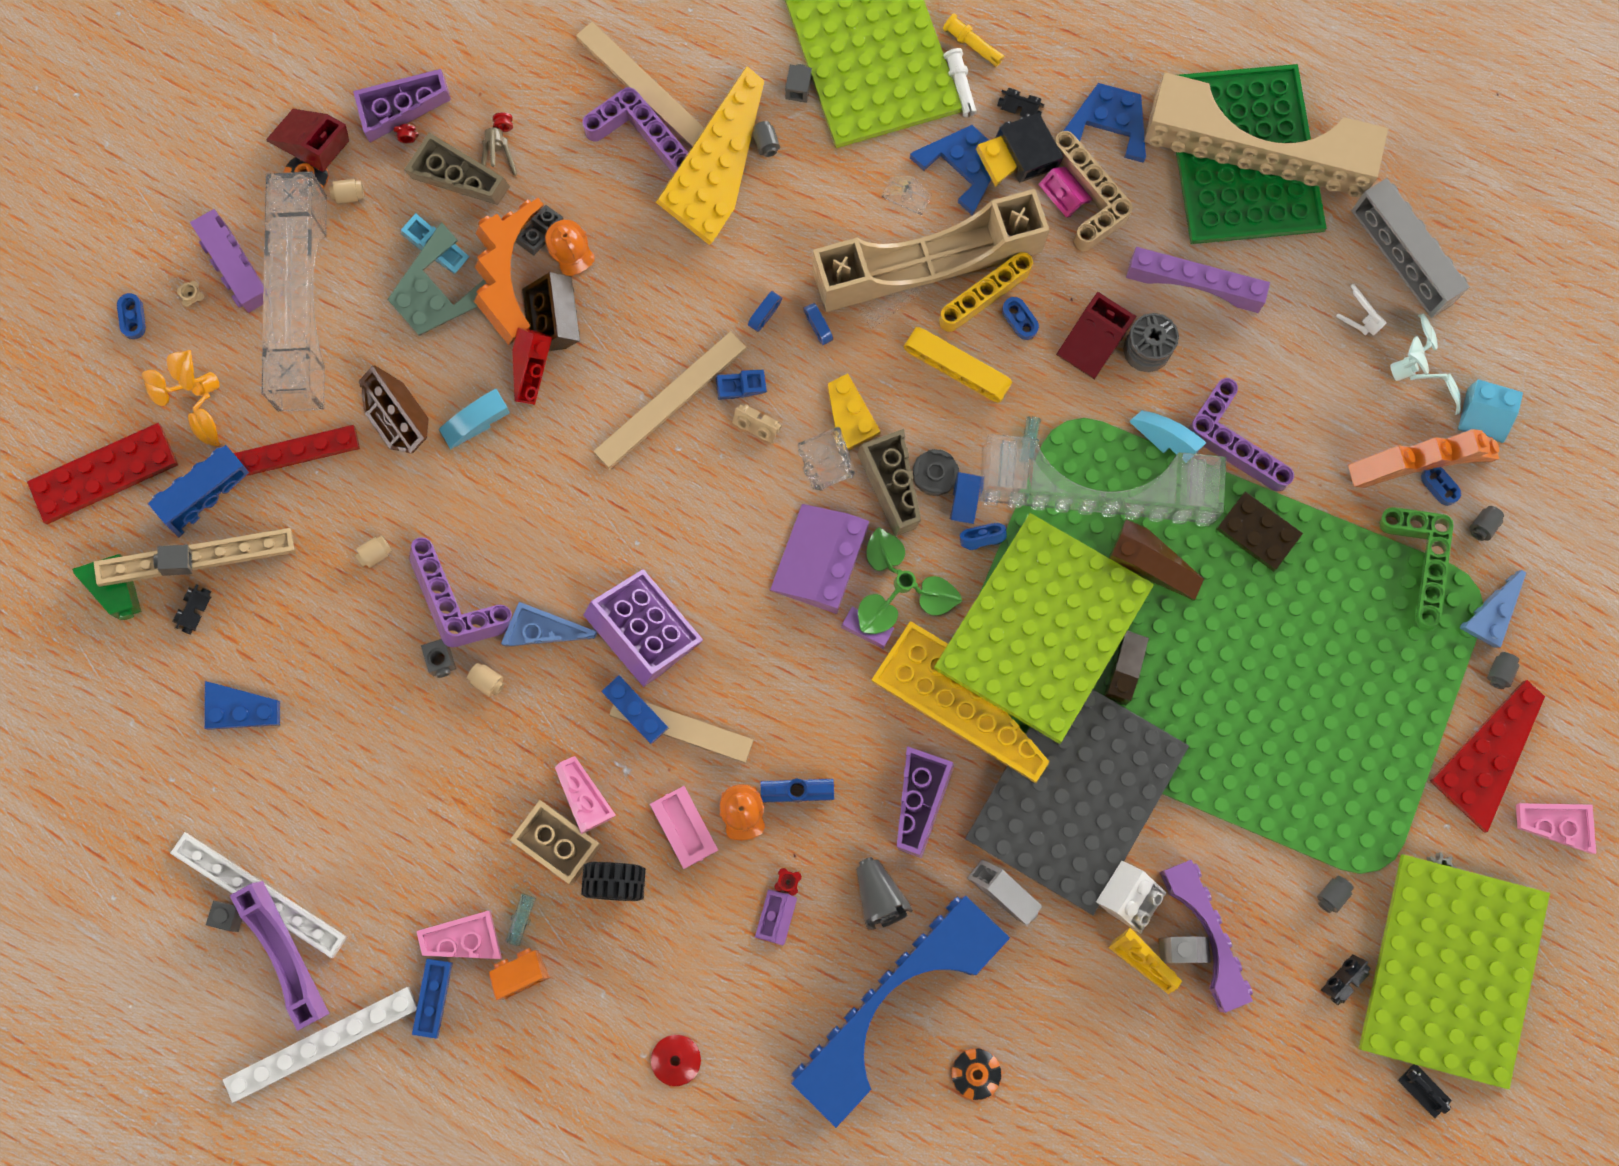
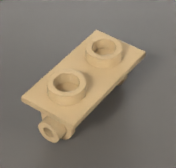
(764, 428)

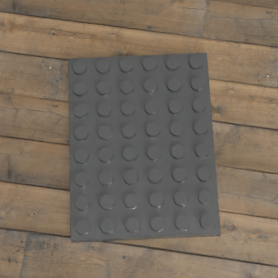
(1086, 804)

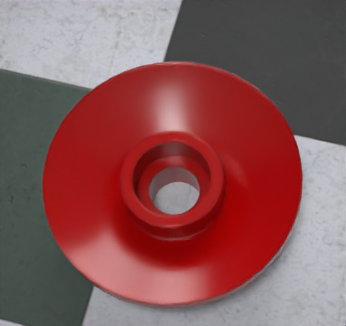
(689, 1060)

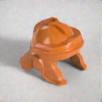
(569, 247)
(745, 823)

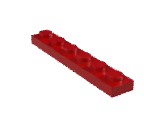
(299, 450)

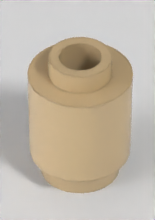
(346, 191)
(373, 551)
(485, 679)

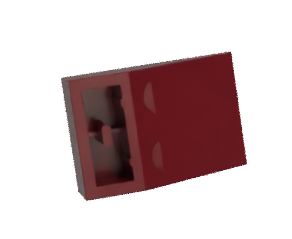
(310, 137)
(1096, 335)

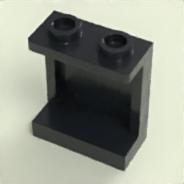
(1030, 146)

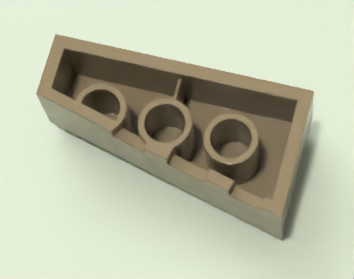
(892, 480)

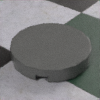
(935, 472)

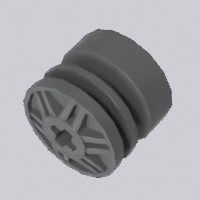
(1147, 353)

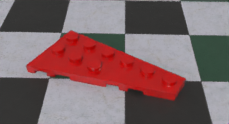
(1484, 764)

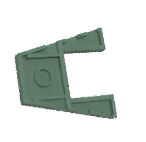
(418, 296)

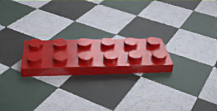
(102, 473)

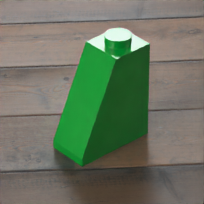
(117, 599)

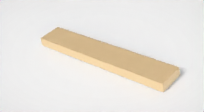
(699, 733)

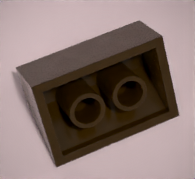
(552, 309)

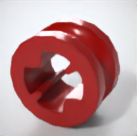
(503, 121)

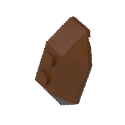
(393, 411)

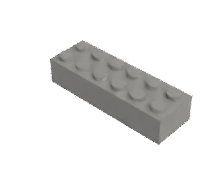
(1410, 247)

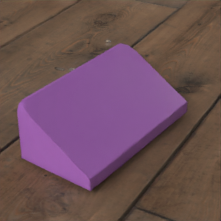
(851, 625)
(776, 917)

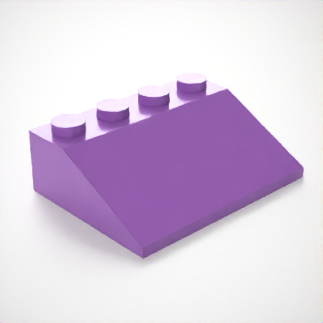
(820, 557)
(642, 627)

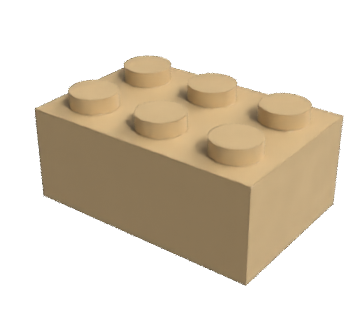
(555, 842)

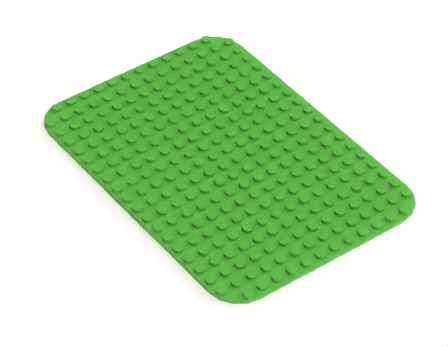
(1292, 686)

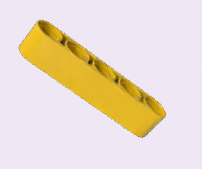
(990, 282)
(957, 364)

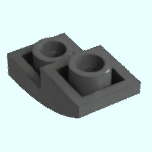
(533, 236)

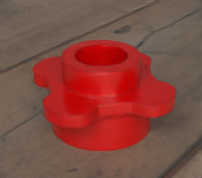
(406, 133)
(794, 879)

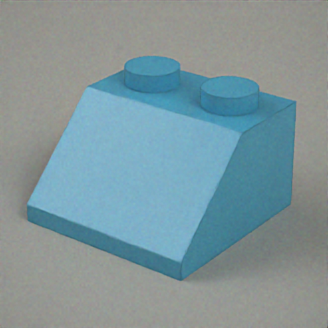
(1490, 409)

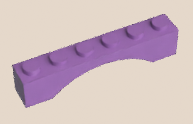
(1235, 288)
(1227, 982)
(298, 988)

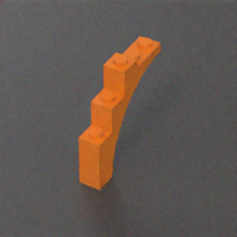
(494, 265)
(1430, 454)

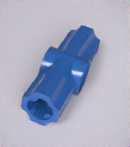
(813, 790)

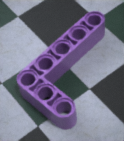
(646, 127)
(1234, 441)
(446, 601)

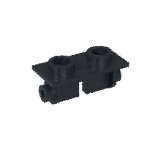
(1013, 100)
(187, 617)
(1353, 970)
(1425, 1091)

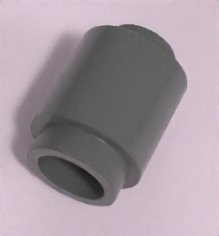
(766, 139)
(1487, 523)
(1503, 670)
(1335, 894)

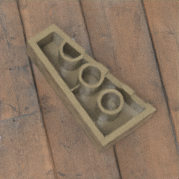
(452, 170)

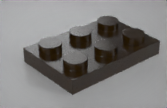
(1259, 531)

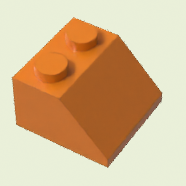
(518, 975)

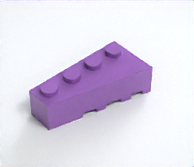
(399, 102)
(230, 260)
(922, 795)

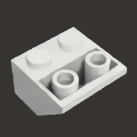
(1131, 896)

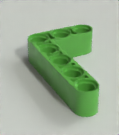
(1431, 560)

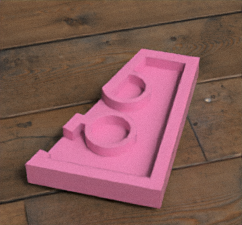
(583, 796)
(1561, 823)
(463, 937)

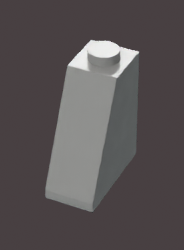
(1005, 891)
(1184, 949)

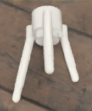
(1372, 321)

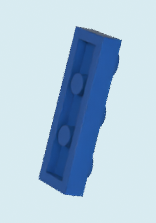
(635, 709)
(432, 998)

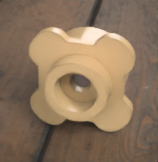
(184, 290)

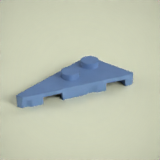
(1494, 616)
(537, 627)

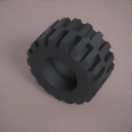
(613, 881)

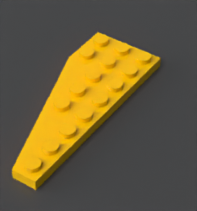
(710, 175)
(911, 677)

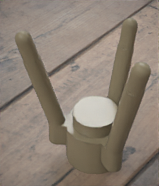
(493, 142)

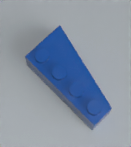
(198, 489)

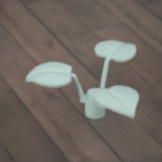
(1408, 366)

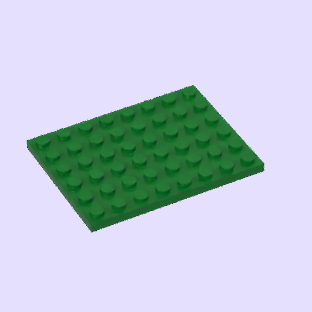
(1243, 203)

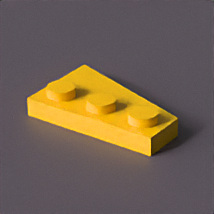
(851, 412)

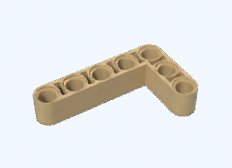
(1103, 184)

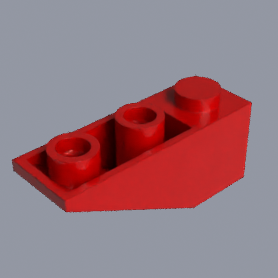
(529, 361)

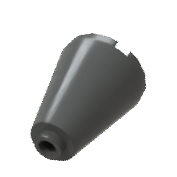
(880, 895)

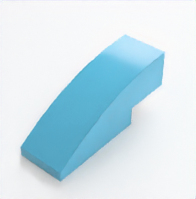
(419, 233)
(474, 419)
(1167, 433)

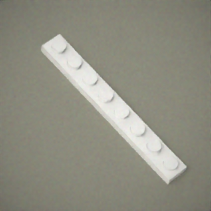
(320, 1044)

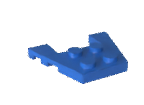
(1115, 112)
(961, 153)

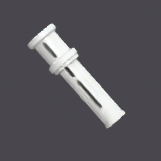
(958, 73)

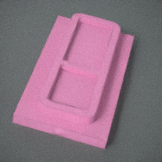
(684, 827)

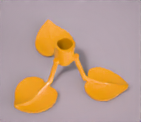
(181, 369)

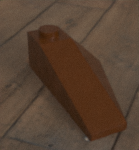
(1153, 560)

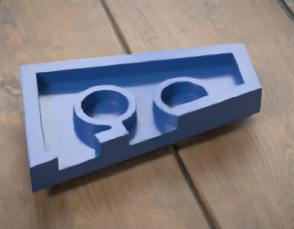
(238, 709)

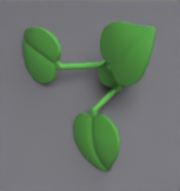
(875, 612)

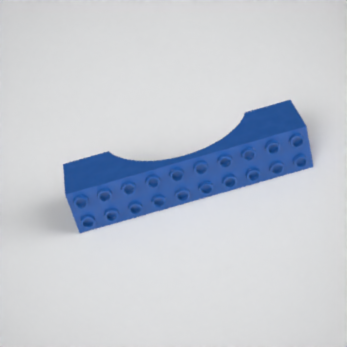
(836, 1073)

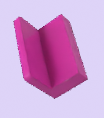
(1064, 190)

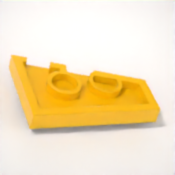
(996, 159)
(1143, 959)

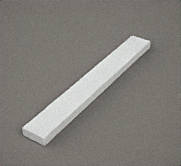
(234, 878)

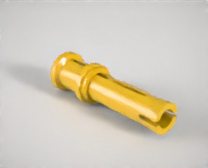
(965, 34)

